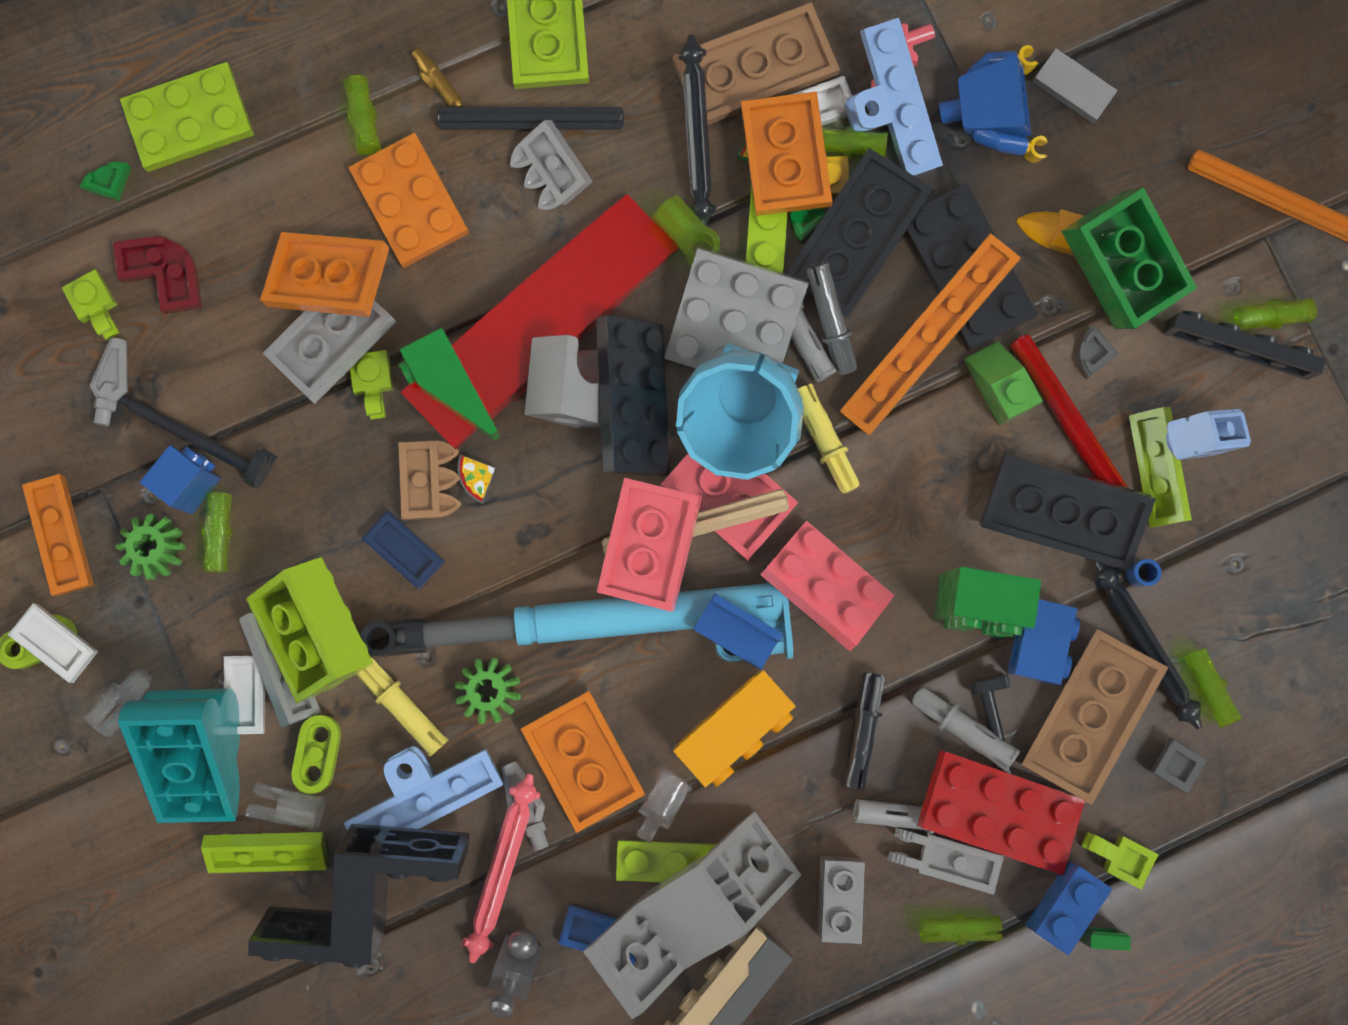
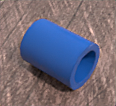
(1153, 573)

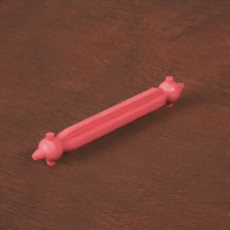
(501, 868)

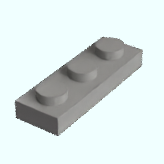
(279, 693)

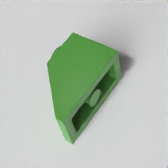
(1002, 382)

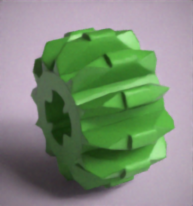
(144, 534)
(498, 682)

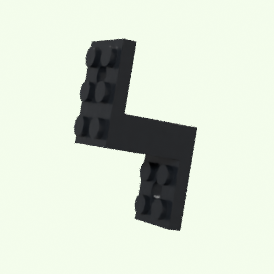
(360, 893)

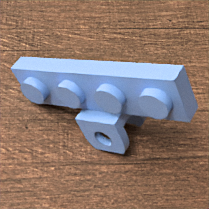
(895, 99)
(426, 797)

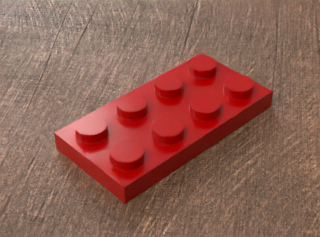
(1001, 812)

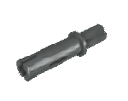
(831, 317)

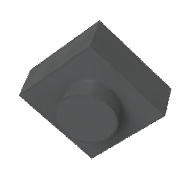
(1178, 766)

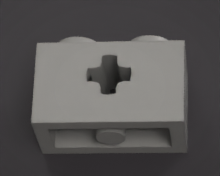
(841, 899)

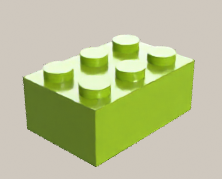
(309, 629)

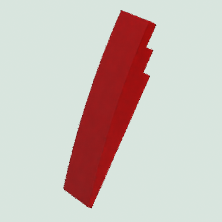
(558, 299)

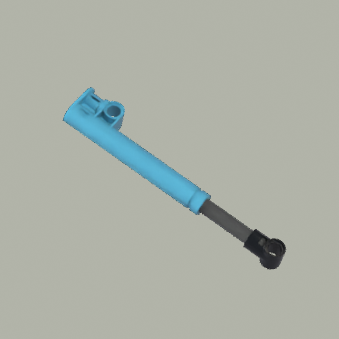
(585, 621)

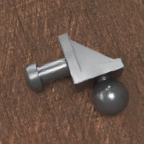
(513, 971)

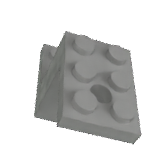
(692, 914)

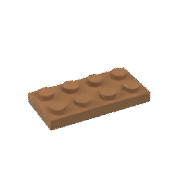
(764, 61)
(1094, 716)

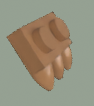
(424, 480)

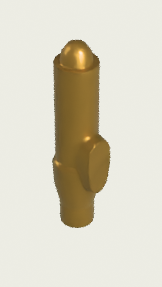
(435, 79)

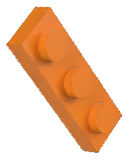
(57, 535)

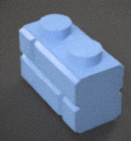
(1207, 434)

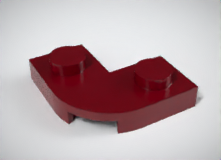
(165, 261)

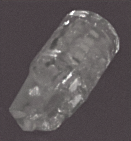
(662, 804)

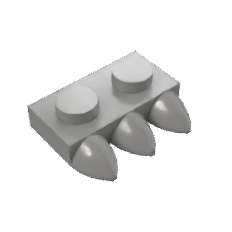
(551, 165)

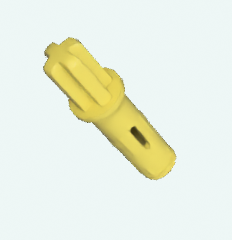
(827, 440)
(402, 708)

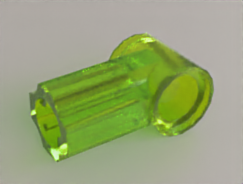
(684, 227)

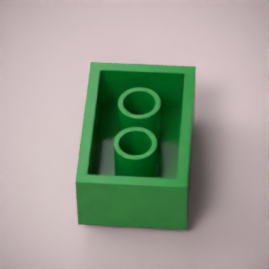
(1129, 259)
(987, 600)

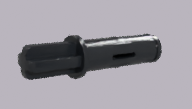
(863, 731)

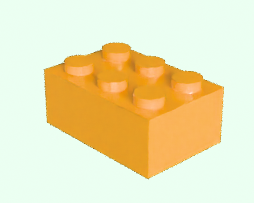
(735, 729)

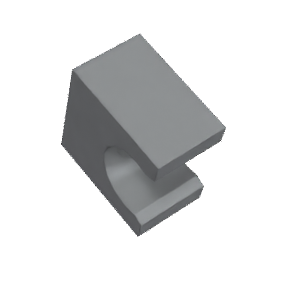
(563, 383)

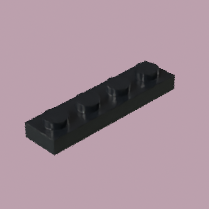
(1257, 349)

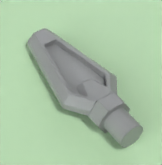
(110, 380)
(534, 830)

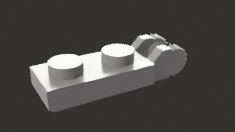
(951, 861)

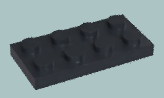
(863, 227)
(944, 239)
(632, 397)
(1067, 511)

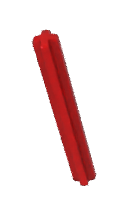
(1065, 411)

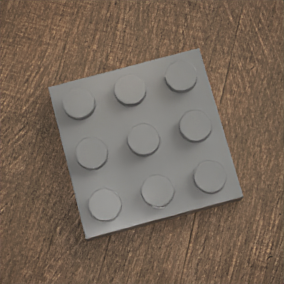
(734, 305)

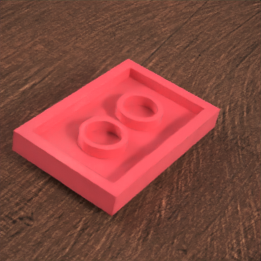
(720, 490)
(649, 544)
(828, 586)

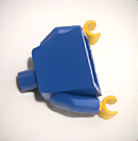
(996, 104)

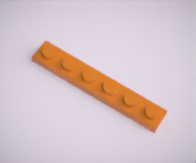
(930, 334)

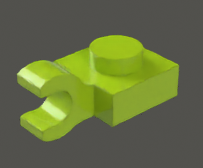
(91, 301)
(370, 378)
(1124, 858)

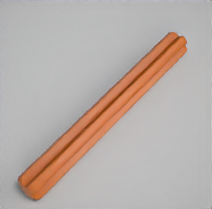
(1269, 194)

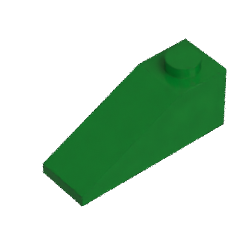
(443, 378)

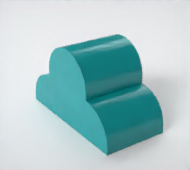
(186, 752)

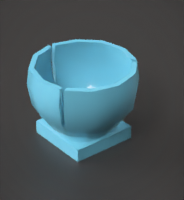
(740, 413)

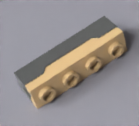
(736, 982)

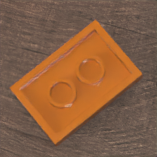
(786, 153)
(408, 200)
(325, 274)
(583, 761)

